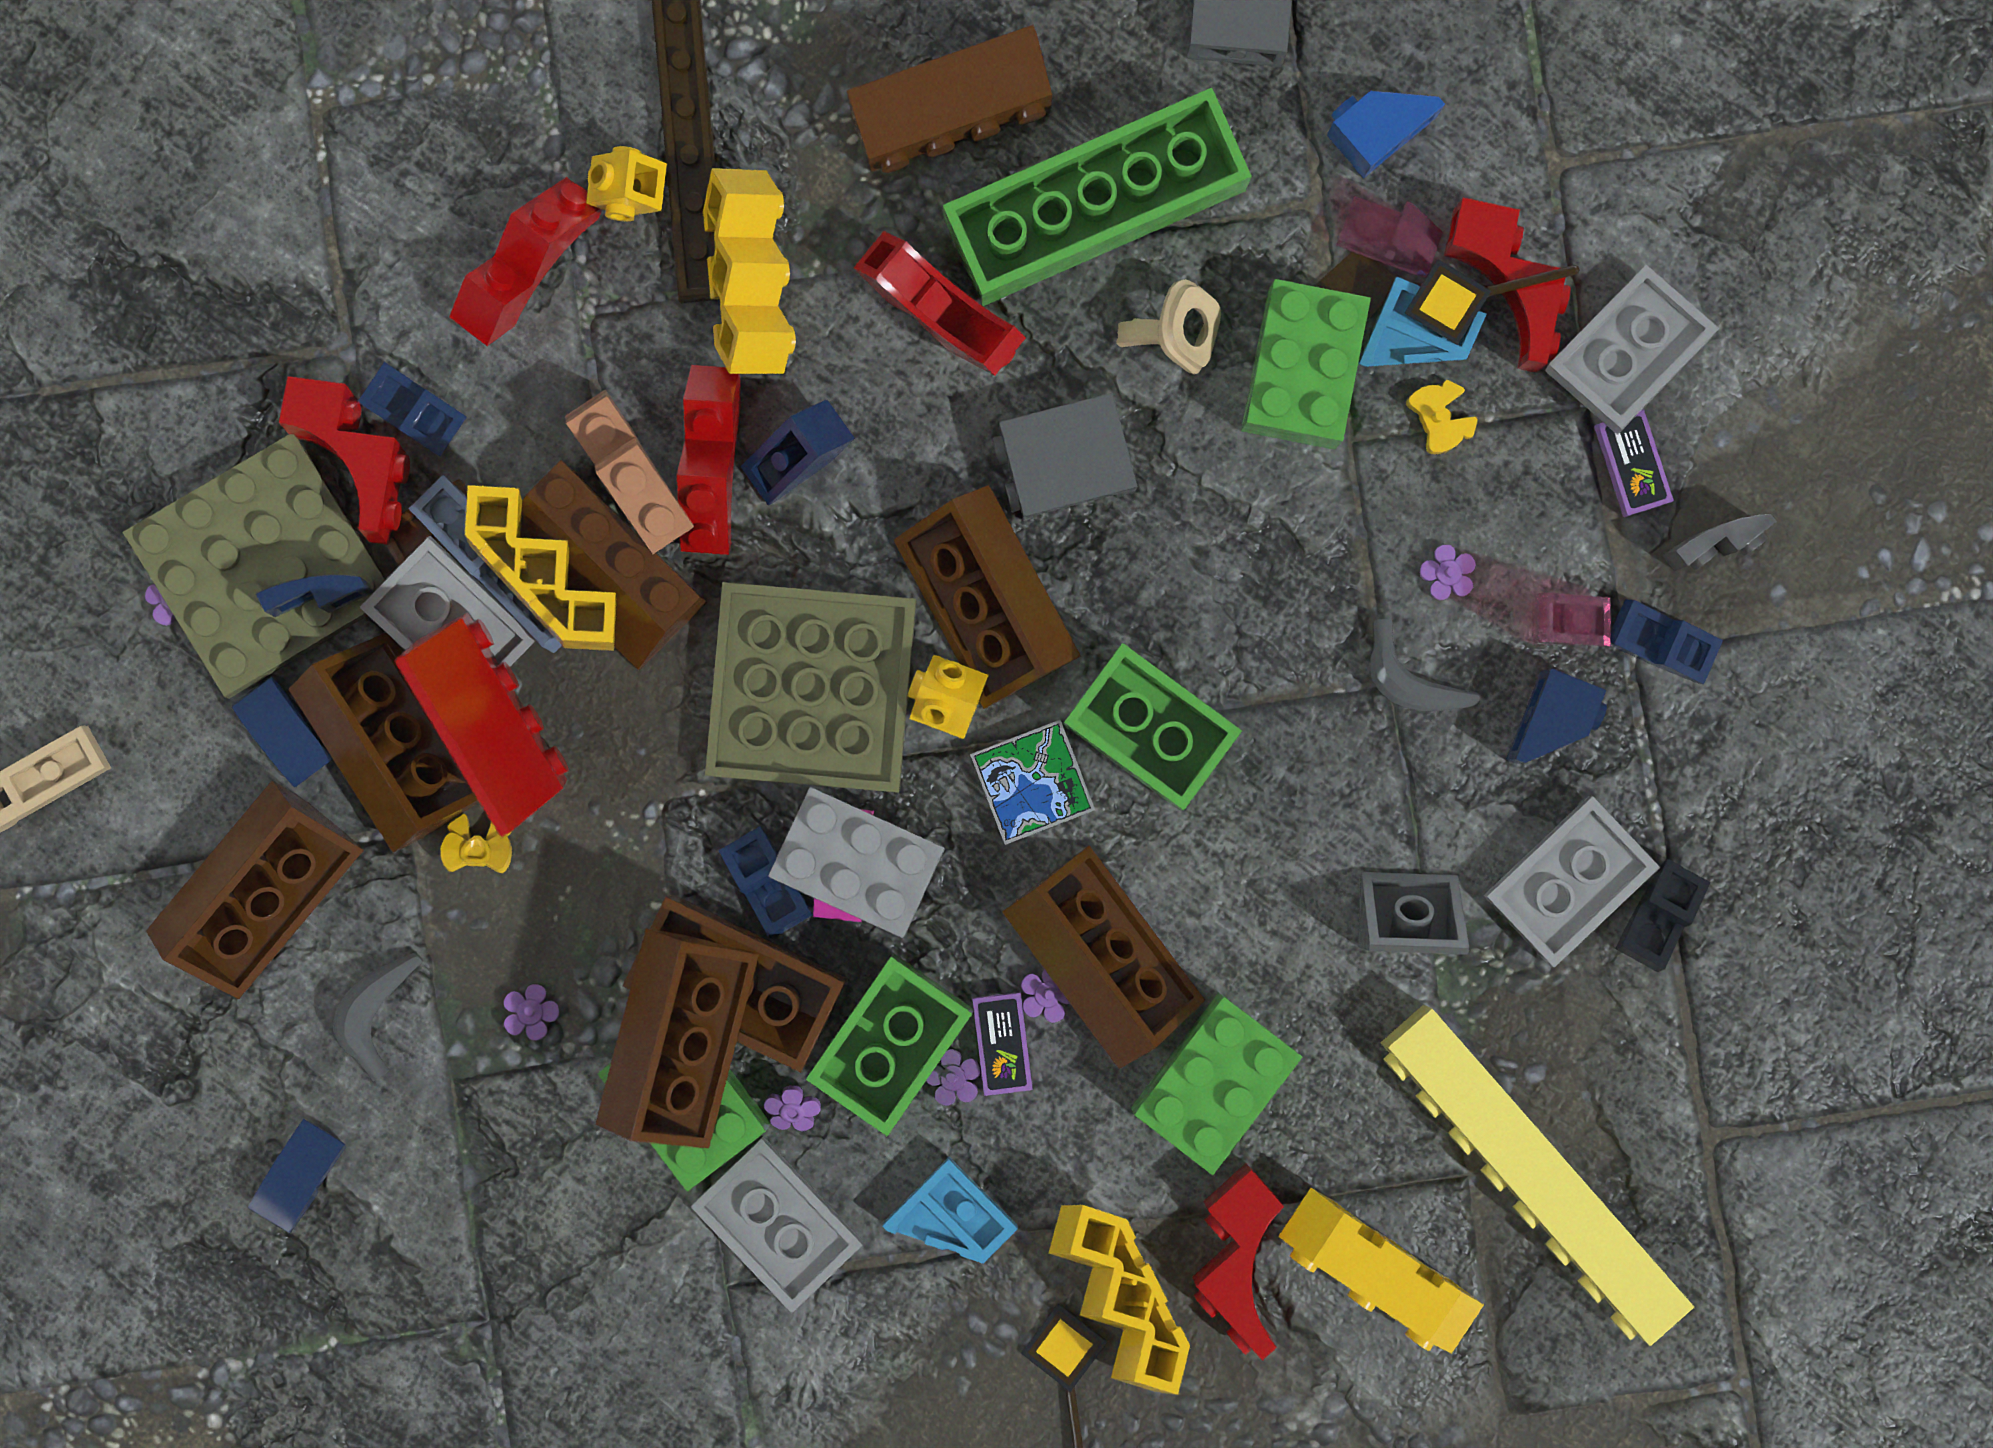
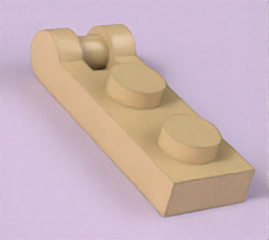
(50, 774)

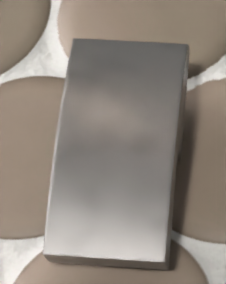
(1734, 536)

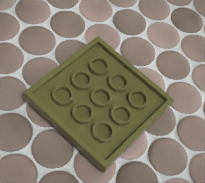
(240, 536)
(810, 687)

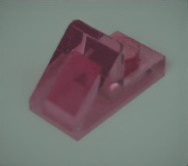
(1391, 237)
(1570, 620)

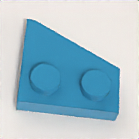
(1404, 340)
(953, 1215)

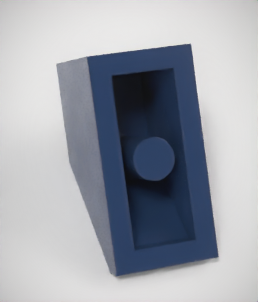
(797, 451)
(1557, 715)

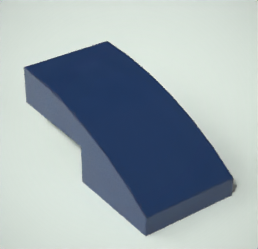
(412, 409)
(328, 590)
(1664, 641)
(281, 731)
(773, 902)
(296, 1176)

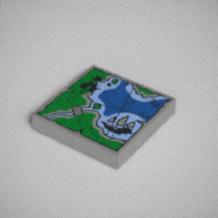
(1032, 782)

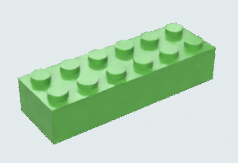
(1097, 196)

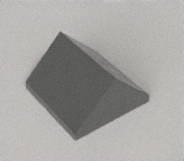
(1411, 913)

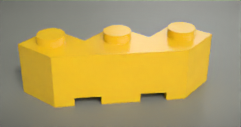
(747, 271)
(537, 571)
(1379, 1272)
(1124, 1295)

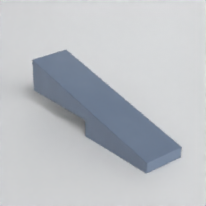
(444, 515)

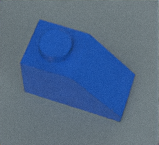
(1380, 125)

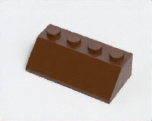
(951, 100)
(610, 558)
(986, 594)
(383, 741)
(253, 891)
(1104, 957)
(787, 994)
(676, 1040)

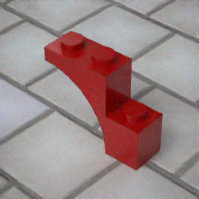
(1485, 238)
(530, 245)
(938, 304)
(326, 416)
(707, 458)
(1240, 1210)

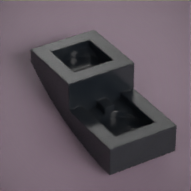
(1662, 914)

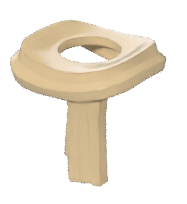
(1169, 329)

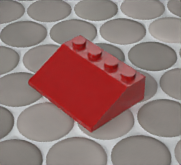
(484, 721)

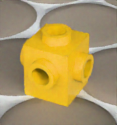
(626, 183)
(946, 695)

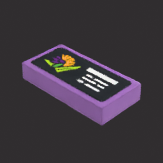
(1634, 466)
(1002, 1043)

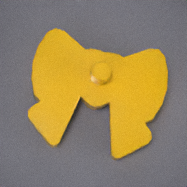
(1430, 405)
(461, 850)

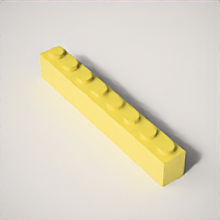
(1536, 1175)

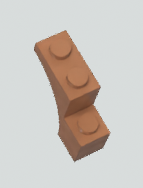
(628, 472)

